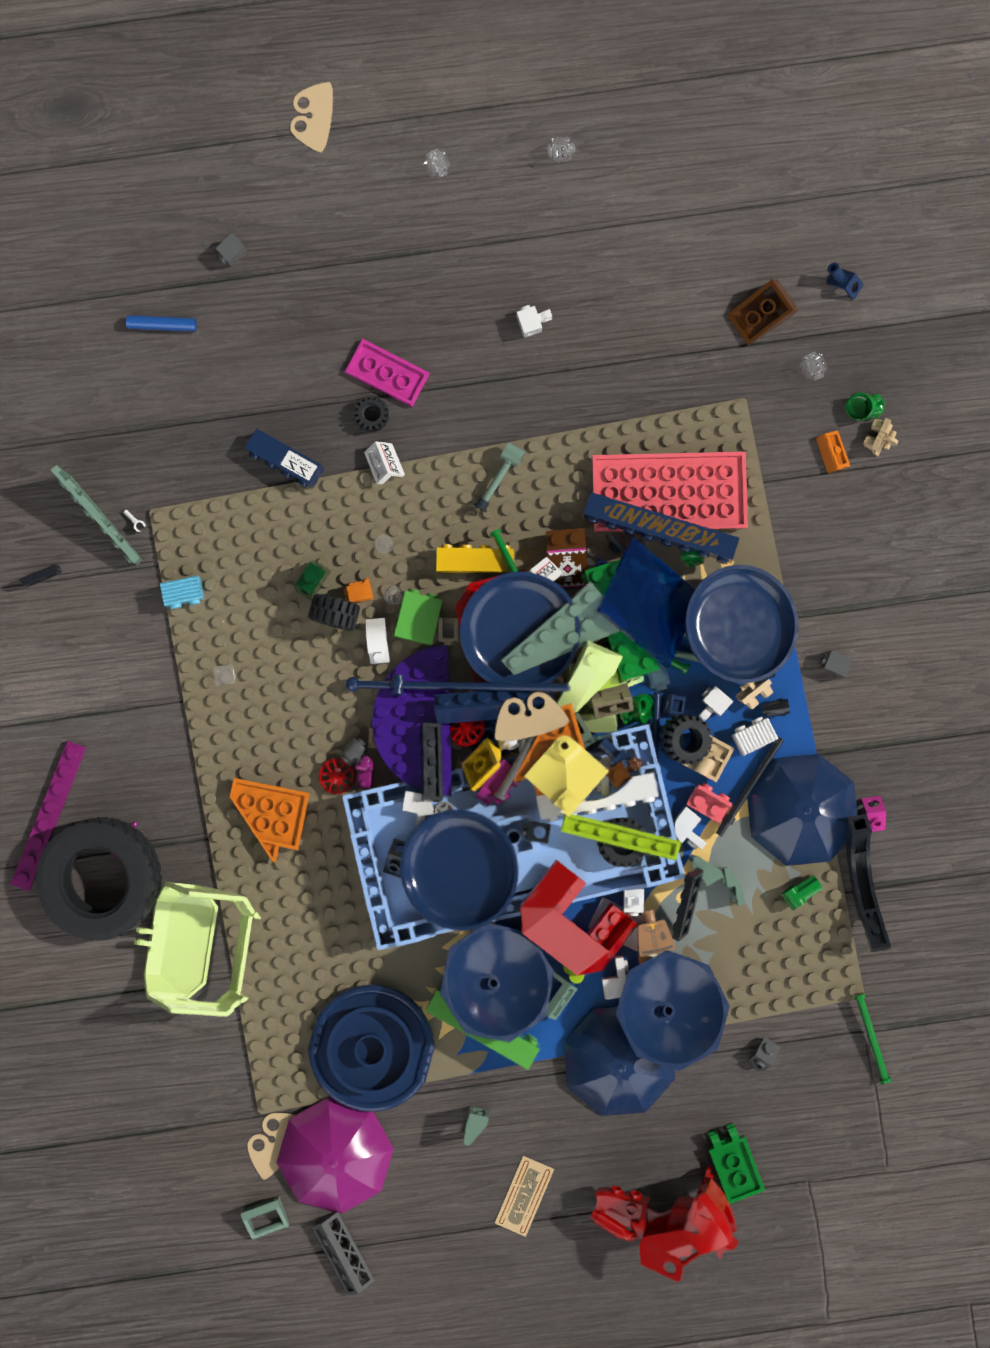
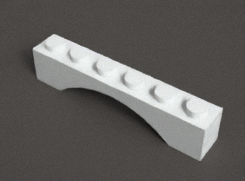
(638, 788)

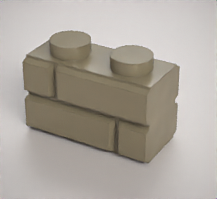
(612, 701)

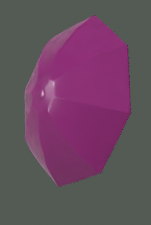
(334, 1156)

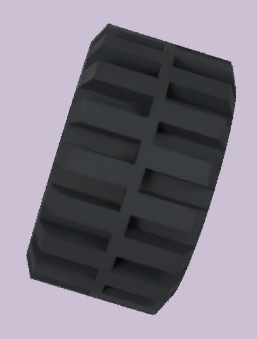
(333, 612)
(699, 741)
(615, 858)

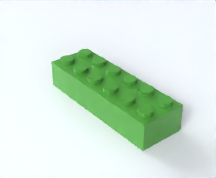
(520, 1050)

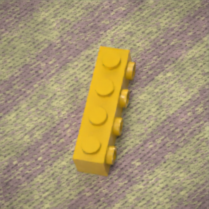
(471, 559)

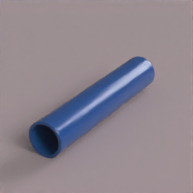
(161, 323)

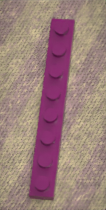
(48, 815)

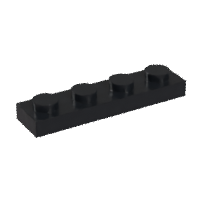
(431, 762)
(687, 906)

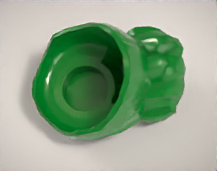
(864, 406)
(641, 710)

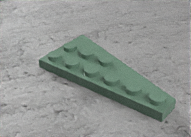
(95, 513)
(559, 633)

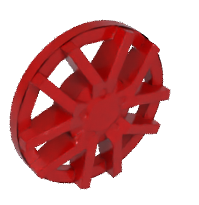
(465, 731)
(336, 776)

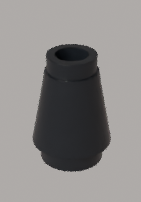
(776, 708)

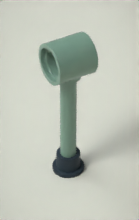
(511, 456)

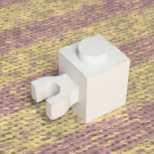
(530, 321)
(715, 701)
(633, 902)

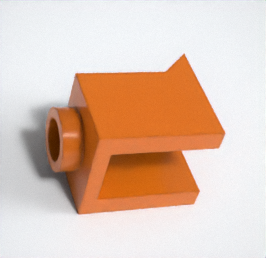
(359, 591)

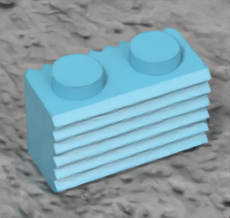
(182, 591)

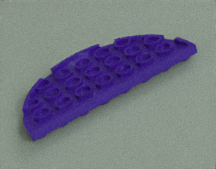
(399, 718)

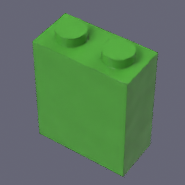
(417, 617)

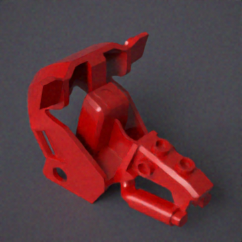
(671, 1233)

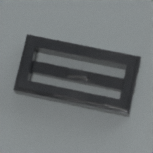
(41, 575)

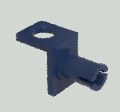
(844, 280)
(613, 753)

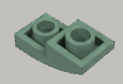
(731, 881)

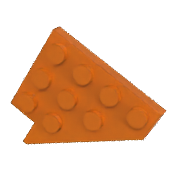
(545, 740)
(272, 813)

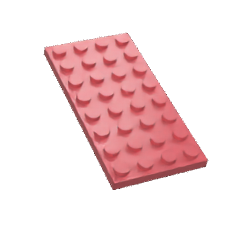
(686, 486)

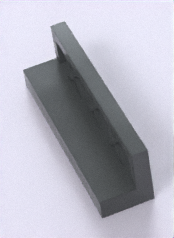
(340, 1257)

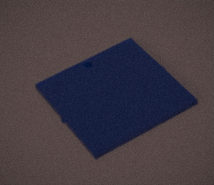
(647, 602)

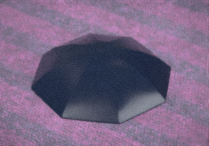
(801, 809)
(497, 983)
(672, 1010)
(607, 1071)

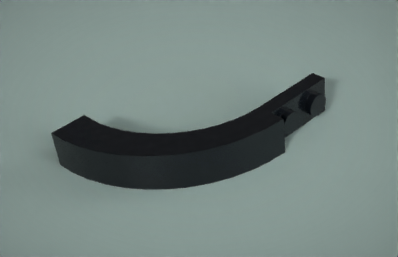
(860, 873)

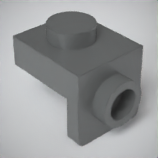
(764, 1054)

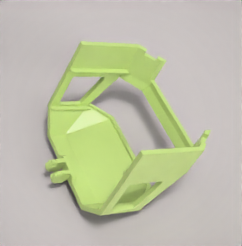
(183, 945)

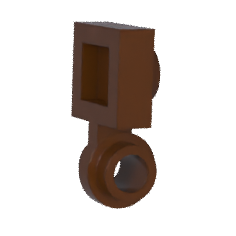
(619, 774)

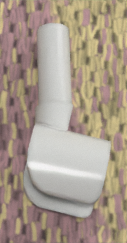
(133, 520)

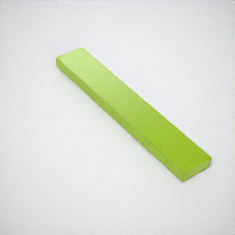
(621, 836)

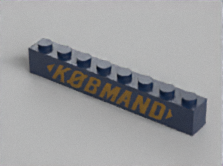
(661, 528)

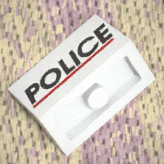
(383, 461)
(546, 569)

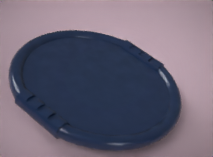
(371, 1048)

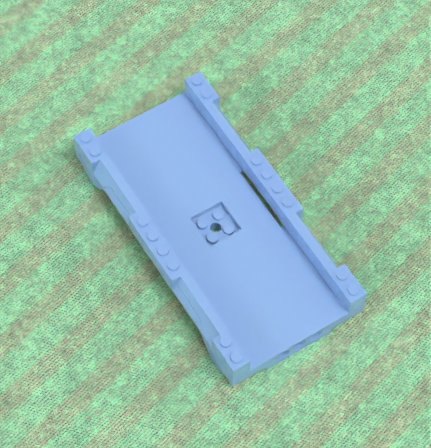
(378, 818)

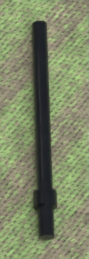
(728, 818)

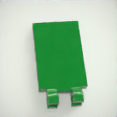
(735, 1165)

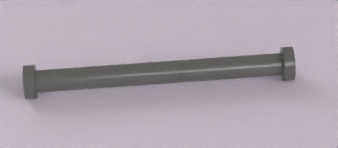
(515, 768)

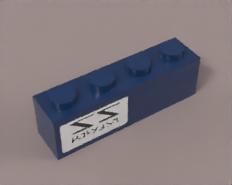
(284, 458)

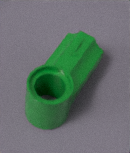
(798, 894)

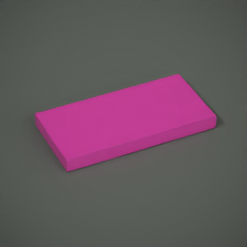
(387, 372)

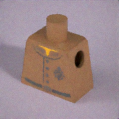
(653, 935)

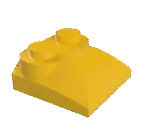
(482, 764)

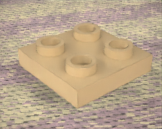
(714, 762)

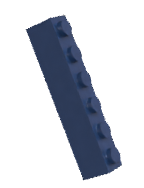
(482, 705)

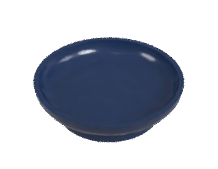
(503, 616)
(741, 624)
(459, 869)

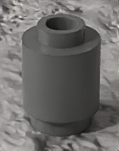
(354, 751)

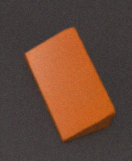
(832, 451)

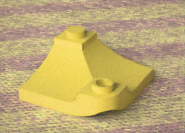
(566, 774)

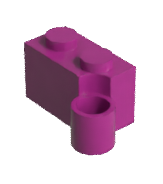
(494, 783)

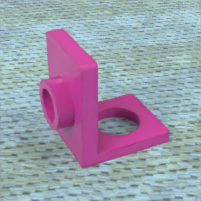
(875, 815)

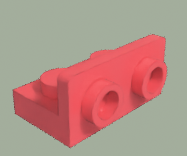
(709, 803)

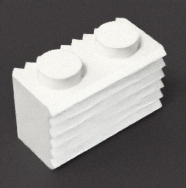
(754, 736)

